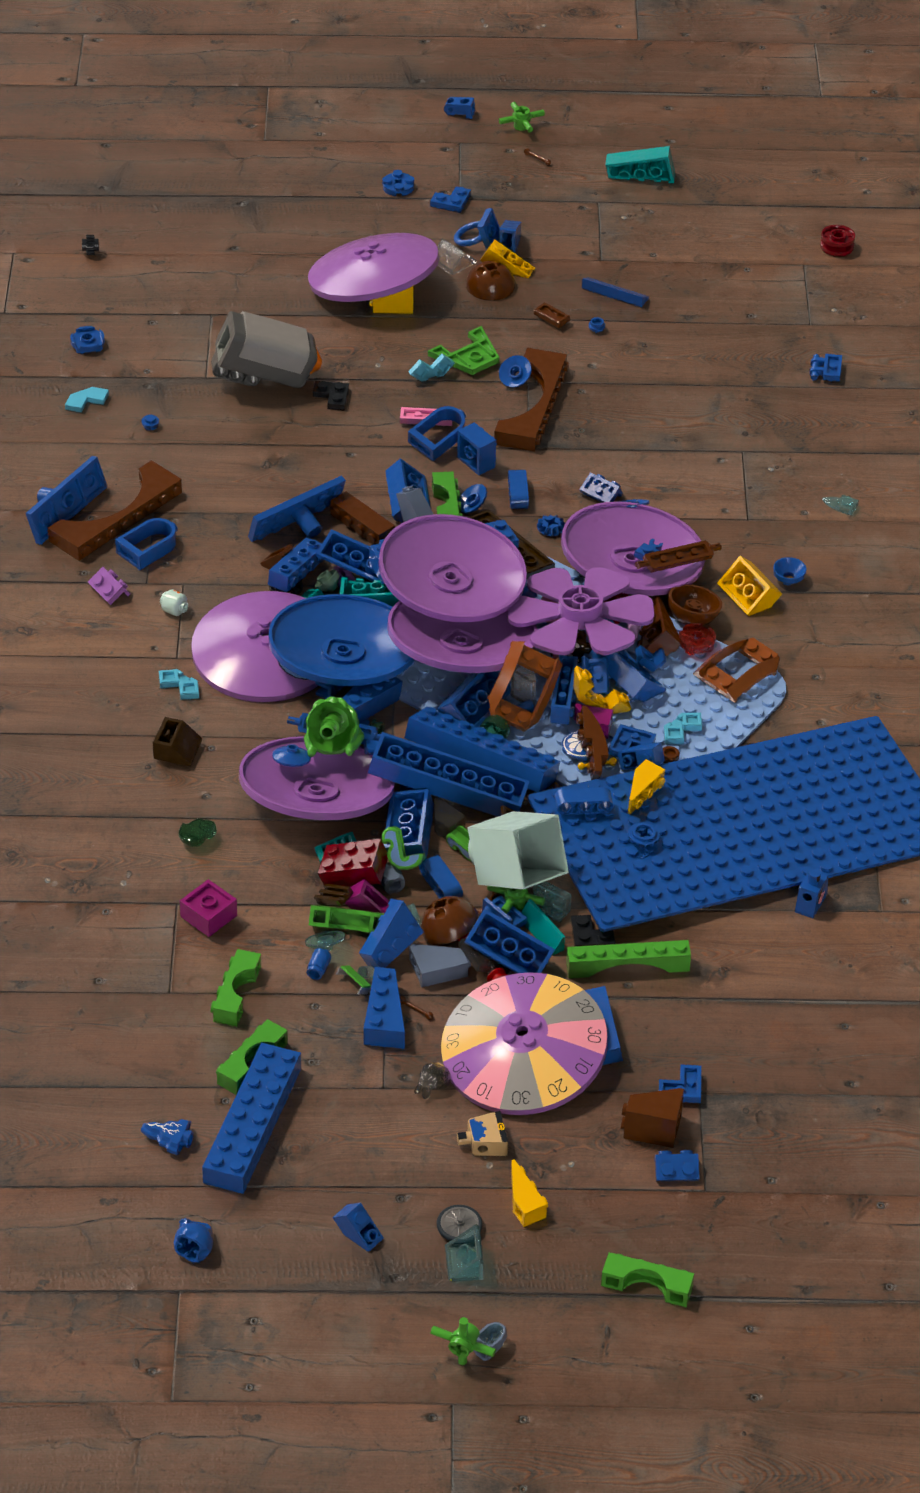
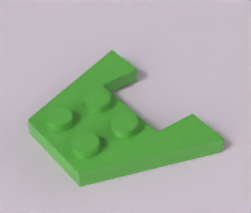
(472, 357)

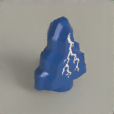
(170, 1135)

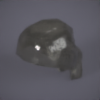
(432, 1077)

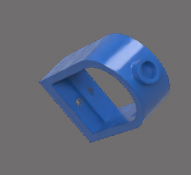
(424, 445)
(141, 559)

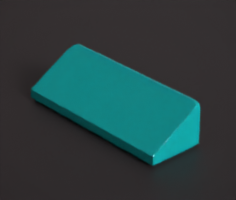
(543, 928)

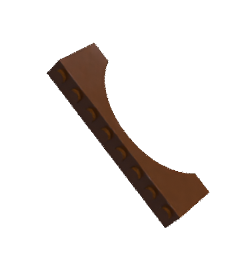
(526, 429)
(84, 537)

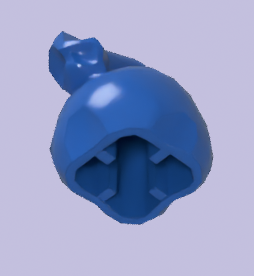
(193, 1240)

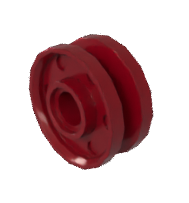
(837, 240)

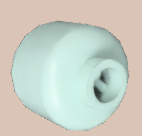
(174, 602)

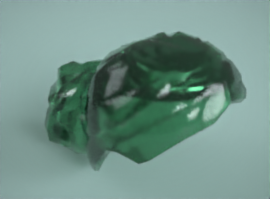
(197, 832)

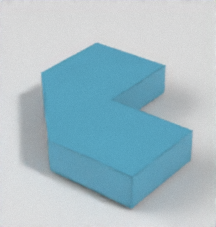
(439, 368)
(78, 400)
(174, 678)
(685, 722)

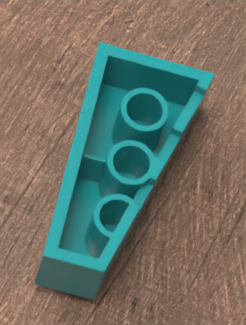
(642, 164)
(373, 590)

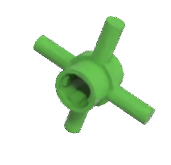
(521, 117)
(516, 897)
(463, 1340)

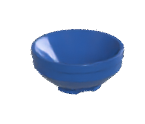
(791, 567)

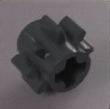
(90, 244)

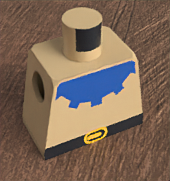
(485, 1135)

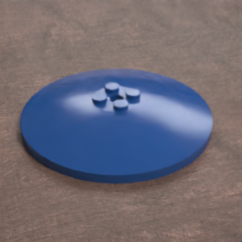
(337, 640)

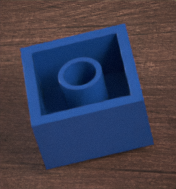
(476, 448)

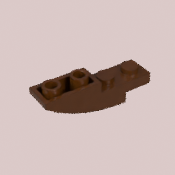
(593, 741)

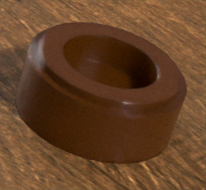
(670, 754)

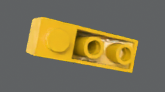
(511, 260)
(646, 781)
(526, 1200)

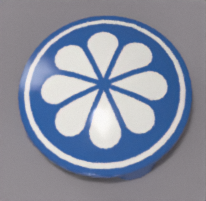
(573, 748)

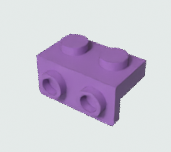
(107, 585)

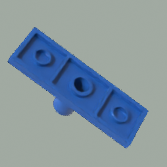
(66, 498)
(298, 510)

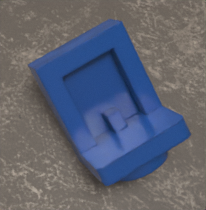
(649, 660)

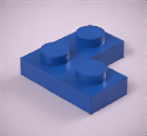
(452, 202)
(629, 737)
(689, 1081)

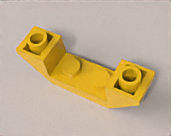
(583, 688)

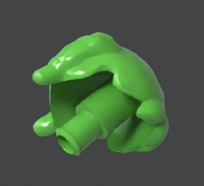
(332, 728)

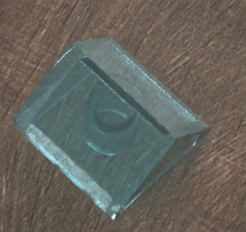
(465, 1256)

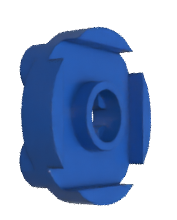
(398, 183)
(94, 343)

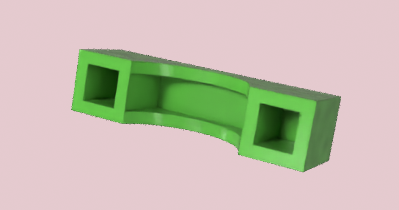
(444, 488)
(343, 918)
(242, 969)
(233, 1071)
(623, 1271)

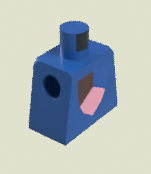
(816, 885)

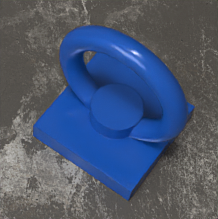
(487, 227)

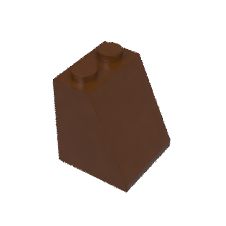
(653, 1117)

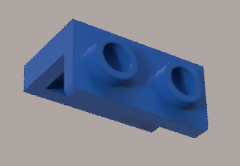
(600, 673)
(514, 916)
(676, 1166)

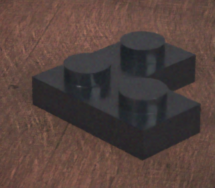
(335, 391)
(585, 935)

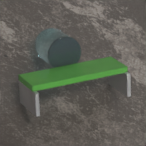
(363, 972)

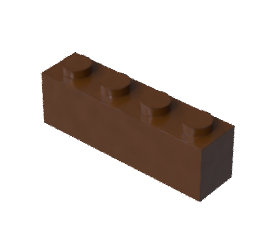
(360, 518)

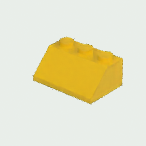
(749, 587)

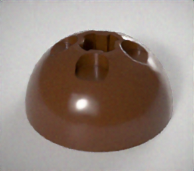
(490, 281)
(694, 604)
(448, 920)

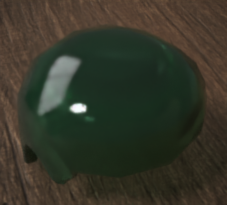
(496, 725)

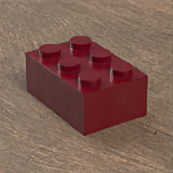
(353, 862)

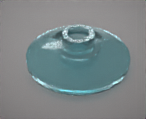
(325, 940)

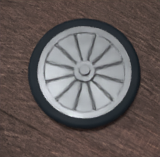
(456, 1220)

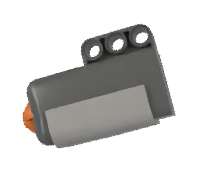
(266, 349)

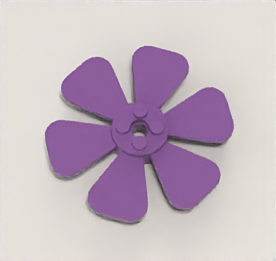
(580, 609)

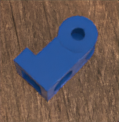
(460, 105)

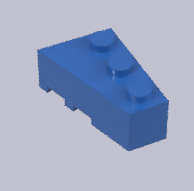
(392, 935)

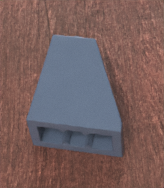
(413, 503)
(438, 963)

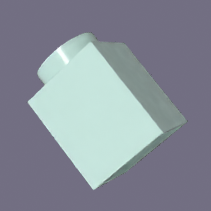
(517, 850)

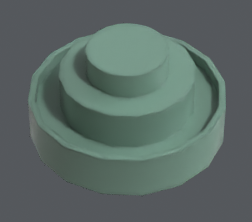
(327, 580)

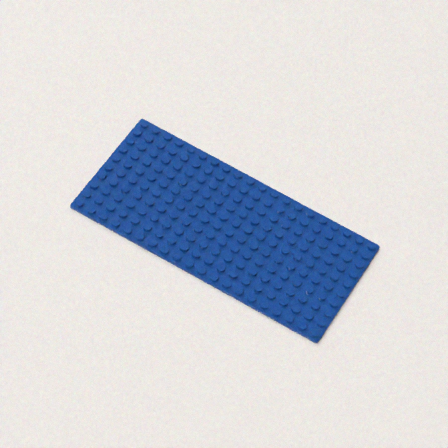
(745, 823)

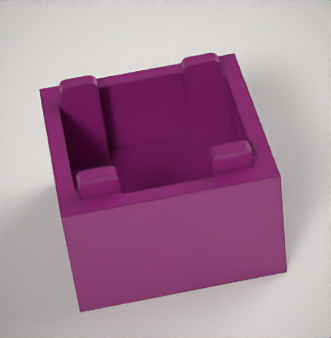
(208, 908)

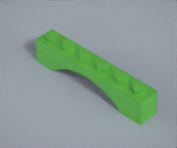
(667, 955)

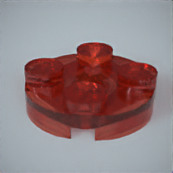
(704, 643)

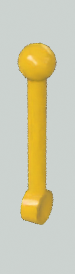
(612, 761)

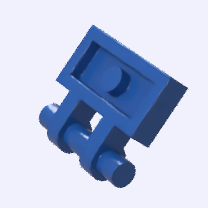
(831, 369)

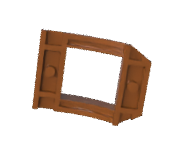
(764, 657)
(535, 662)

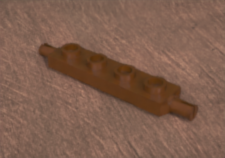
(678, 556)

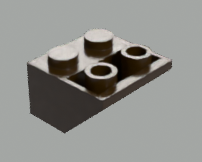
(176, 742)

